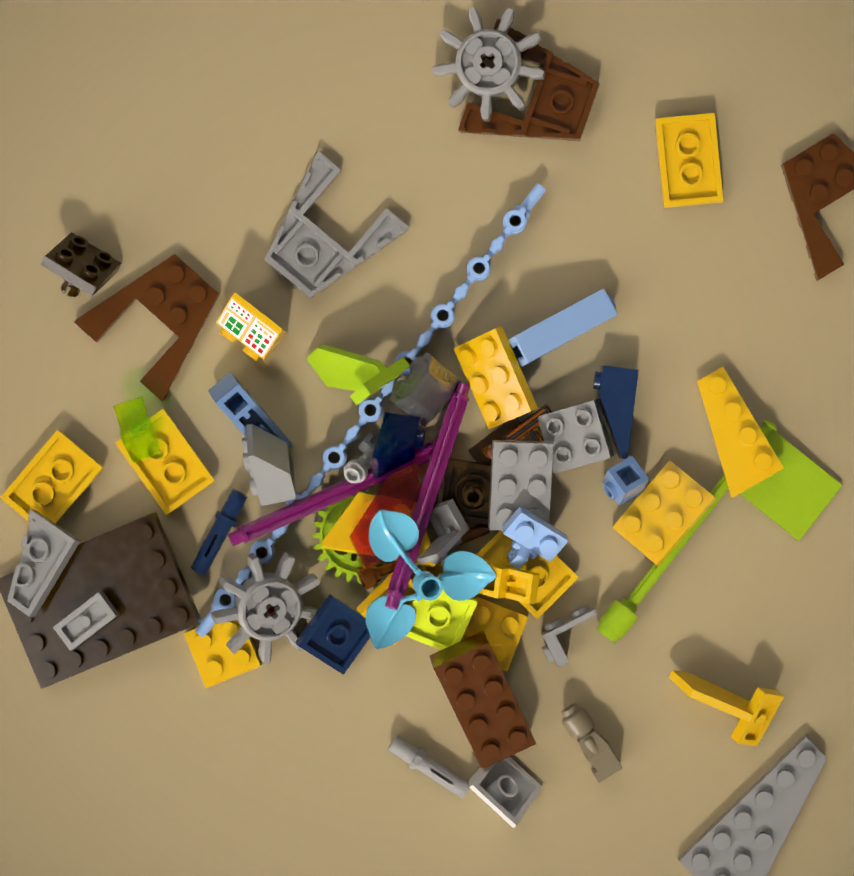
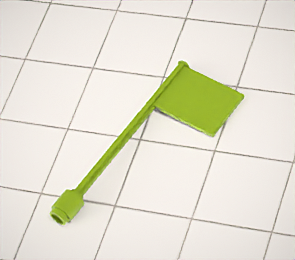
(788, 498)

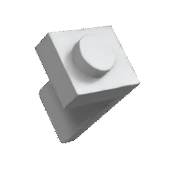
(449, 527)
(553, 649)

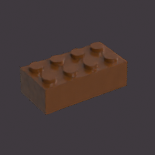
(482, 699)

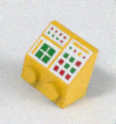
(250, 327)

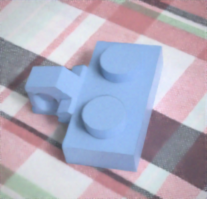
(532, 537)

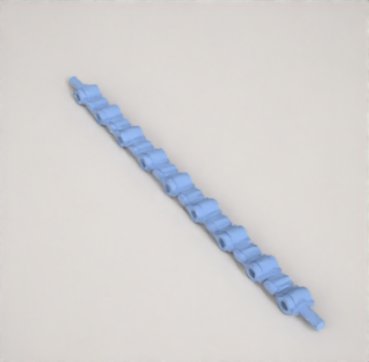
(522, 214)

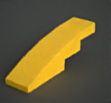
(509, 582)

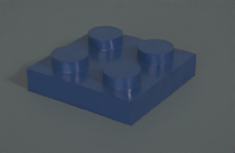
(335, 634)

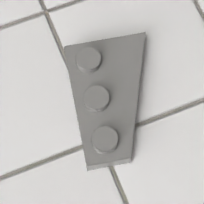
(42, 561)

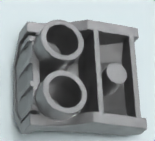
(425, 389)

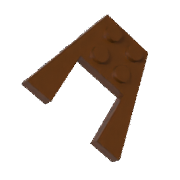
(556, 108)
(815, 181)
(176, 298)

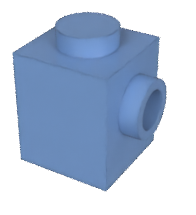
(624, 481)

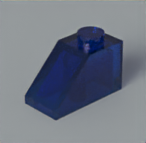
(396, 443)

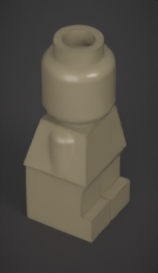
(591, 742)

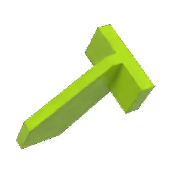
(353, 371)

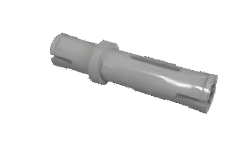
(418, 759)

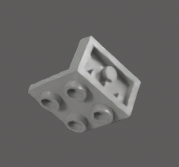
(577, 436)

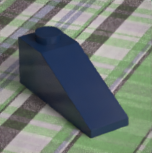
(617, 400)

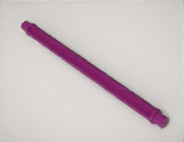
(429, 491)
(317, 501)

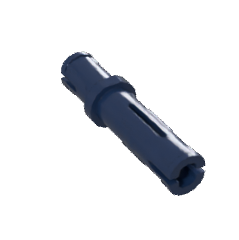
(224, 522)

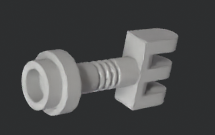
(356, 470)

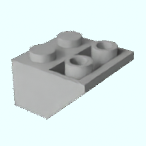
(269, 466)

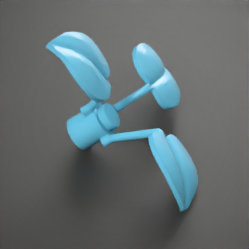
(463, 577)

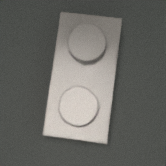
(86, 620)

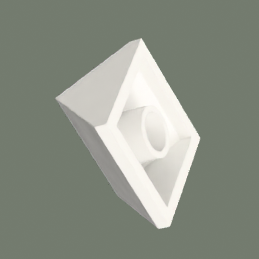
(506, 789)

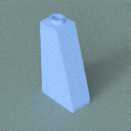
(562, 327)

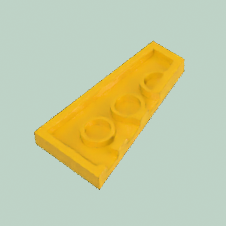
(738, 438)

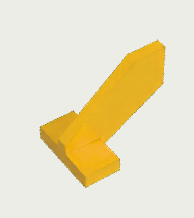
(753, 714)

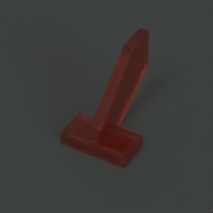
(397, 495)

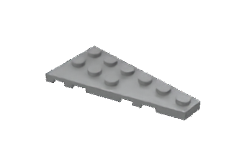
(757, 824)

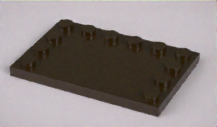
(139, 579)

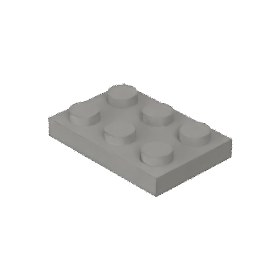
(520, 478)

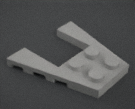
(307, 253)

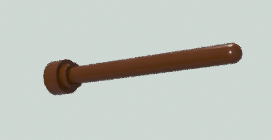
(372, 575)

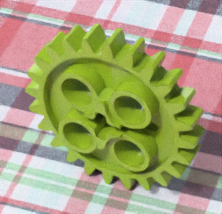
(341, 562)

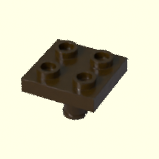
(80, 265)
(469, 488)

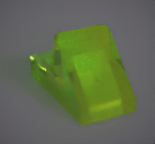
(136, 429)

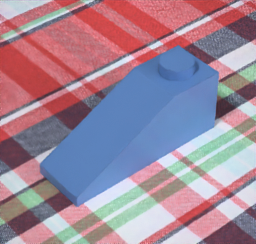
(242, 407)

